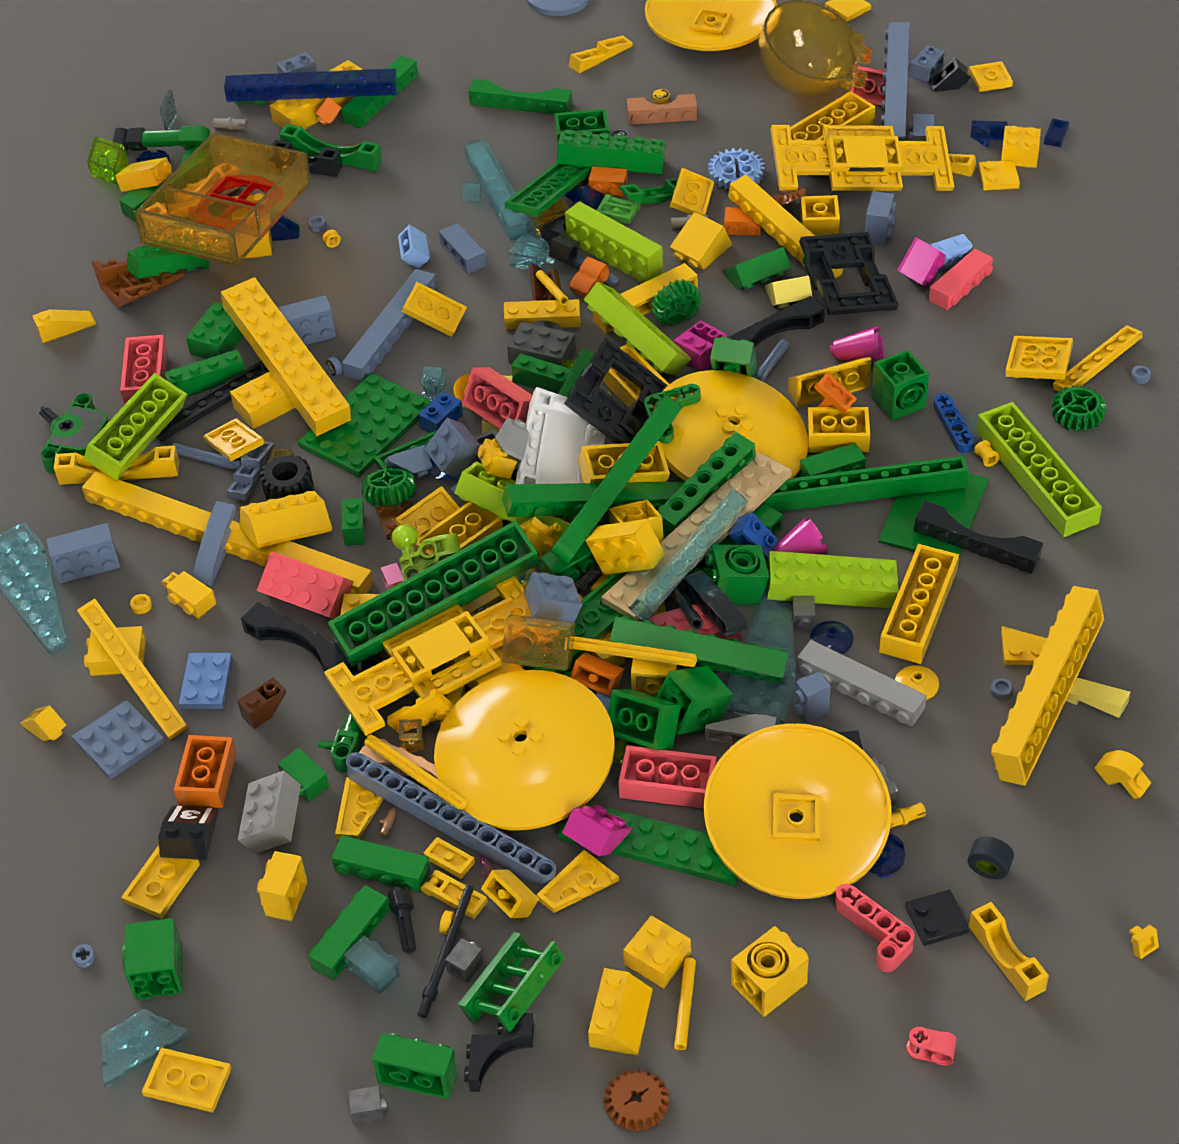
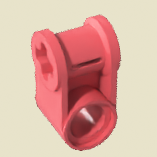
(933, 1046)

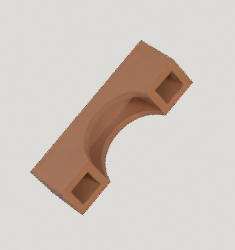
(643, 112)

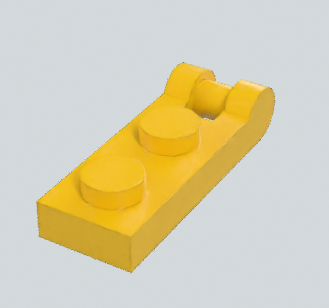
(451, 892)

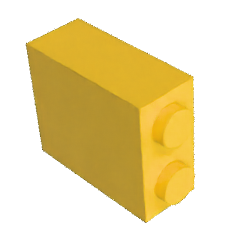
(144, 174)
(100, 662)

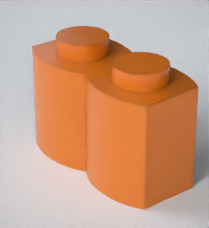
(588, 275)

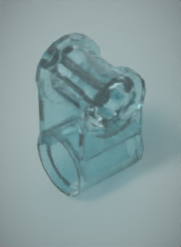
(432, 381)

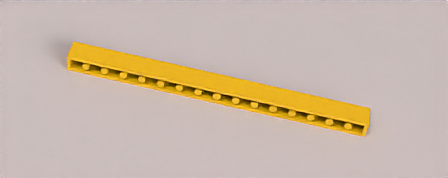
(191, 523)

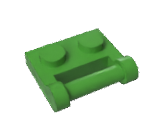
(619, 209)

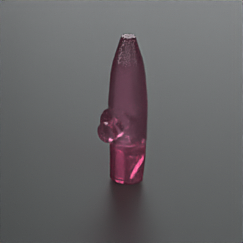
(487, 868)

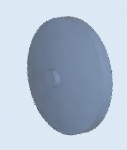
(557, 7)

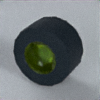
(990, 857)

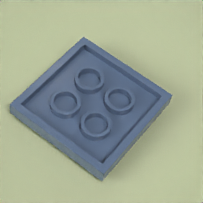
(118, 739)

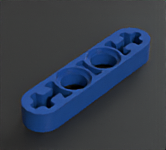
(956, 422)

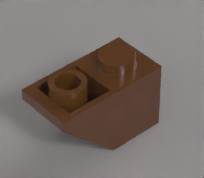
(261, 703)

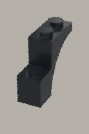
(560, 243)
(489, 1048)

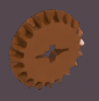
(789, 196)
(636, 1115)

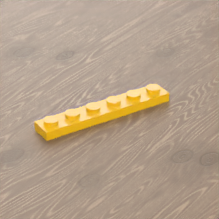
(1099, 358)

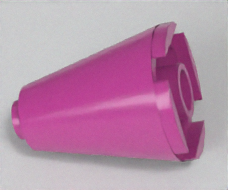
(859, 345)
(803, 539)

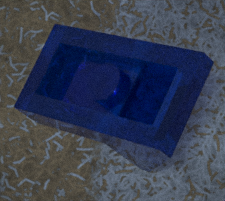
(985, 130)

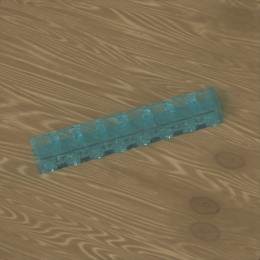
(496, 187)
(688, 555)

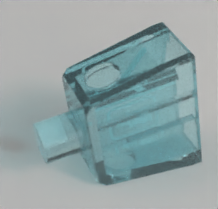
(529, 250)

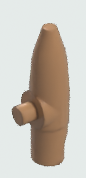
(387, 822)

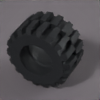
(286, 477)

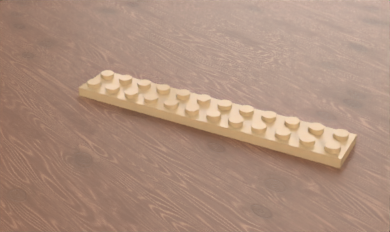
(754, 482)

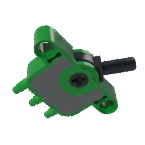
(71, 430)

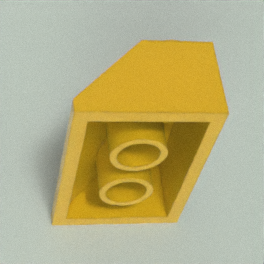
(619, 1012)

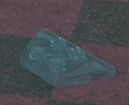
(136, 1043)

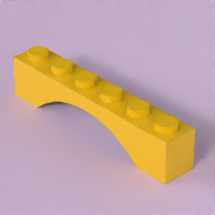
(157, 463)

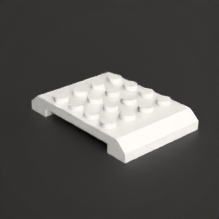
(554, 441)

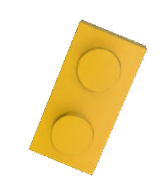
(449, 858)

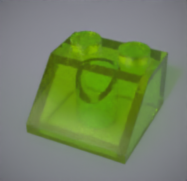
(106, 159)

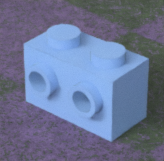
(413, 247)
(955, 250)

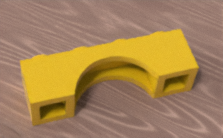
(548, 310)
(1023, 972)

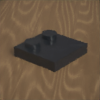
(937, 917)

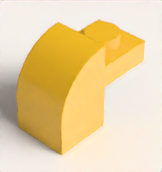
(1123, 768)

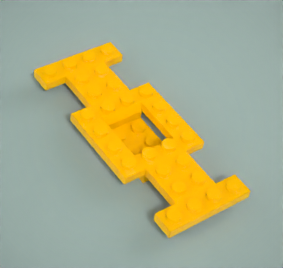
(861, 147)
(425, 648)

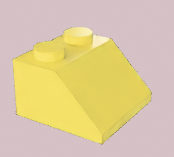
(788, 291)

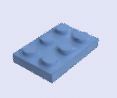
(205, 681)

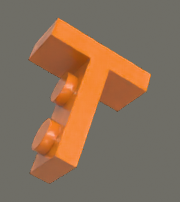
(834, 394)

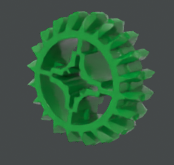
(676, 302)
(1078, 408)
(388, 487)

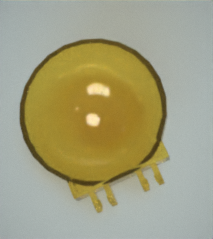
(811, 49)

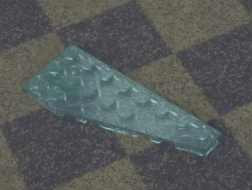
(30, 586)
(771, 629)

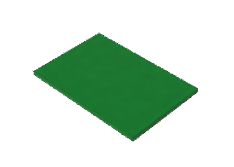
(959, 503)

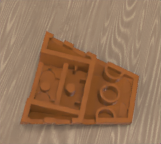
(124, 287)

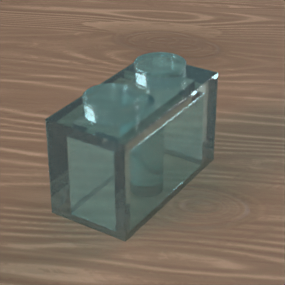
(372, 964)

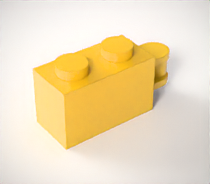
(189, 594)

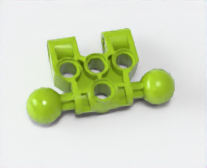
(406, 537)

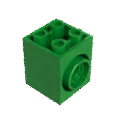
(900, 385)
(738, 572)
(700, 697)
(153, 958)

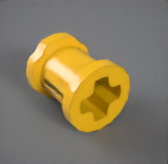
(988, 455)

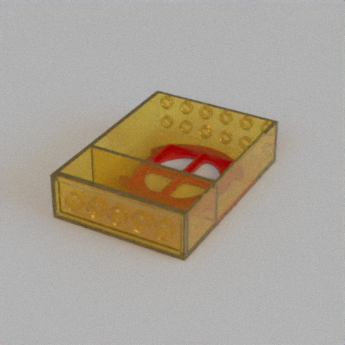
(198, 221)

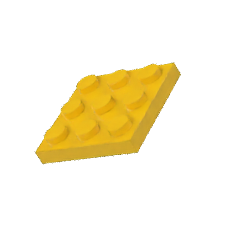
(1039, 357)

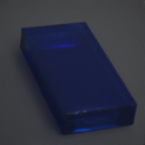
(1056, 133)

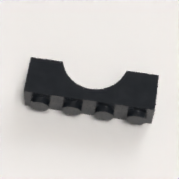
(325, 163)

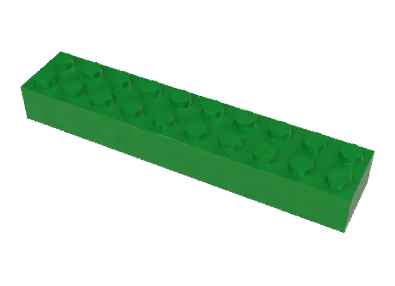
(434, 590)

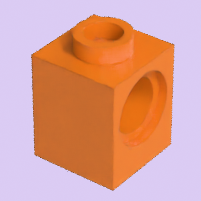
(328, 111)

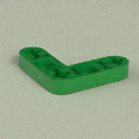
(687, 399)

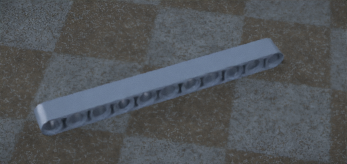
(364, 769)

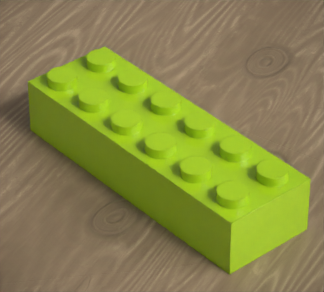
(614, 243)
(636, 329)
(135, 426)
(487, 494)
(832, 579)

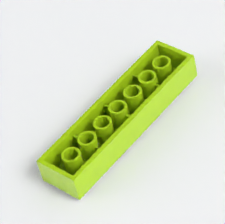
(1039, 469)

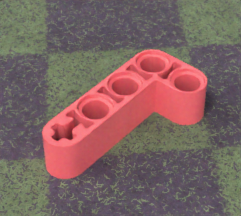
(851, 904)

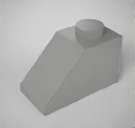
(513, 437)

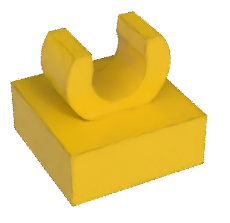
(1144, 940)

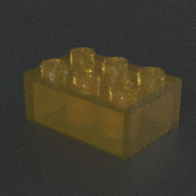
(538, 642)

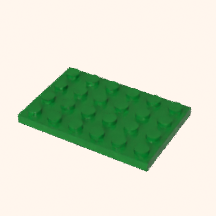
(379, 418)

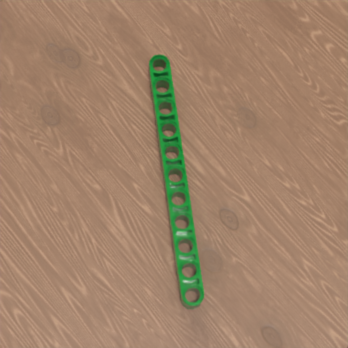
(616, 480)

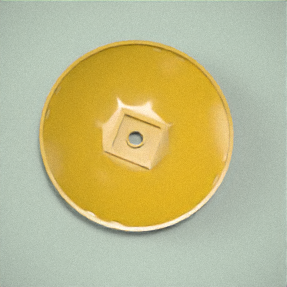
(707, 23)
(804, 773)
(529, 780)

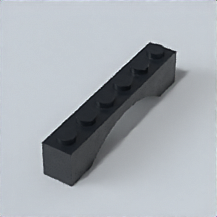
(801, 315)
(1016, 552)
(269, 625)

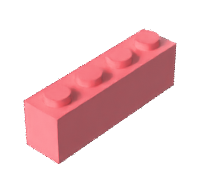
(961, 279)

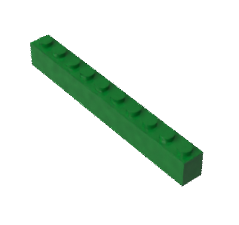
(870, 484)
(569, 498)

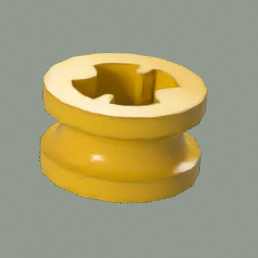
(327, 238)

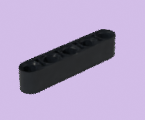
(714, 603)

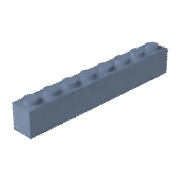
(896, 78)
(384, 330)

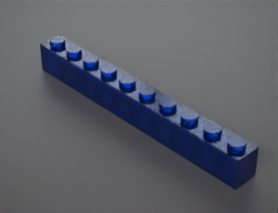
(310, 85)

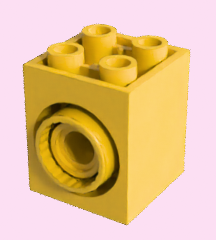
(638, 511)
(769, 970)

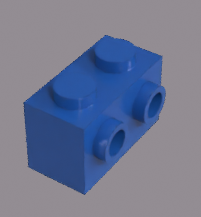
(436, 412)
(751, 531)

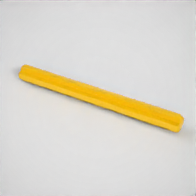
(635, 651)
(416, 772)

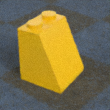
(700, 242)

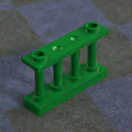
(499, 971)

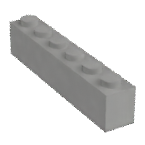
(862, 683)

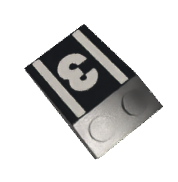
(187, 832)

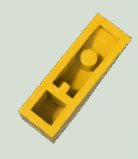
(58, 323)

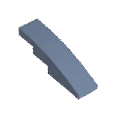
(249, 472)
(213, 542)

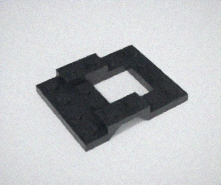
(846, 251)
(601, 408)

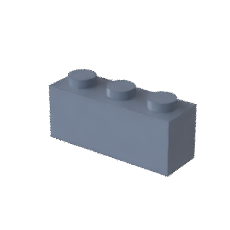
(463, 248)

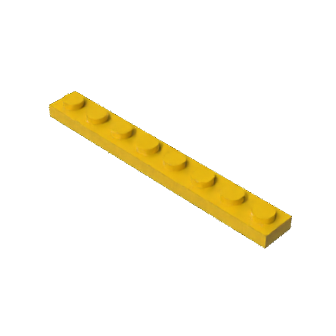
(132, 669)

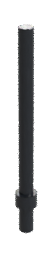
(430, 992)

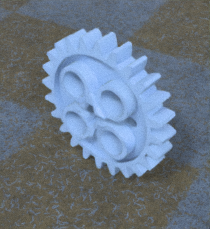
(723, 169)

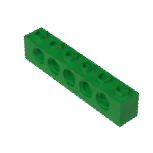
(710, 476)

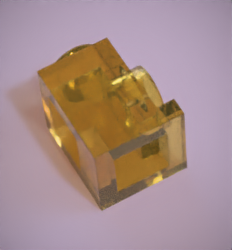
(411, 741)

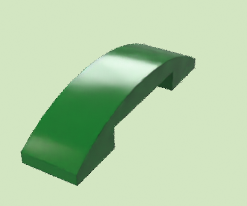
(650, 195)

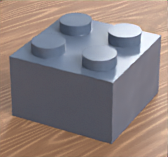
(880, 217)
(452, 448)
(552, 597)

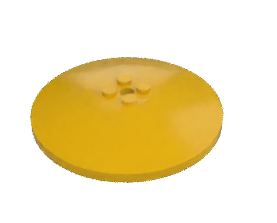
(728, 396)

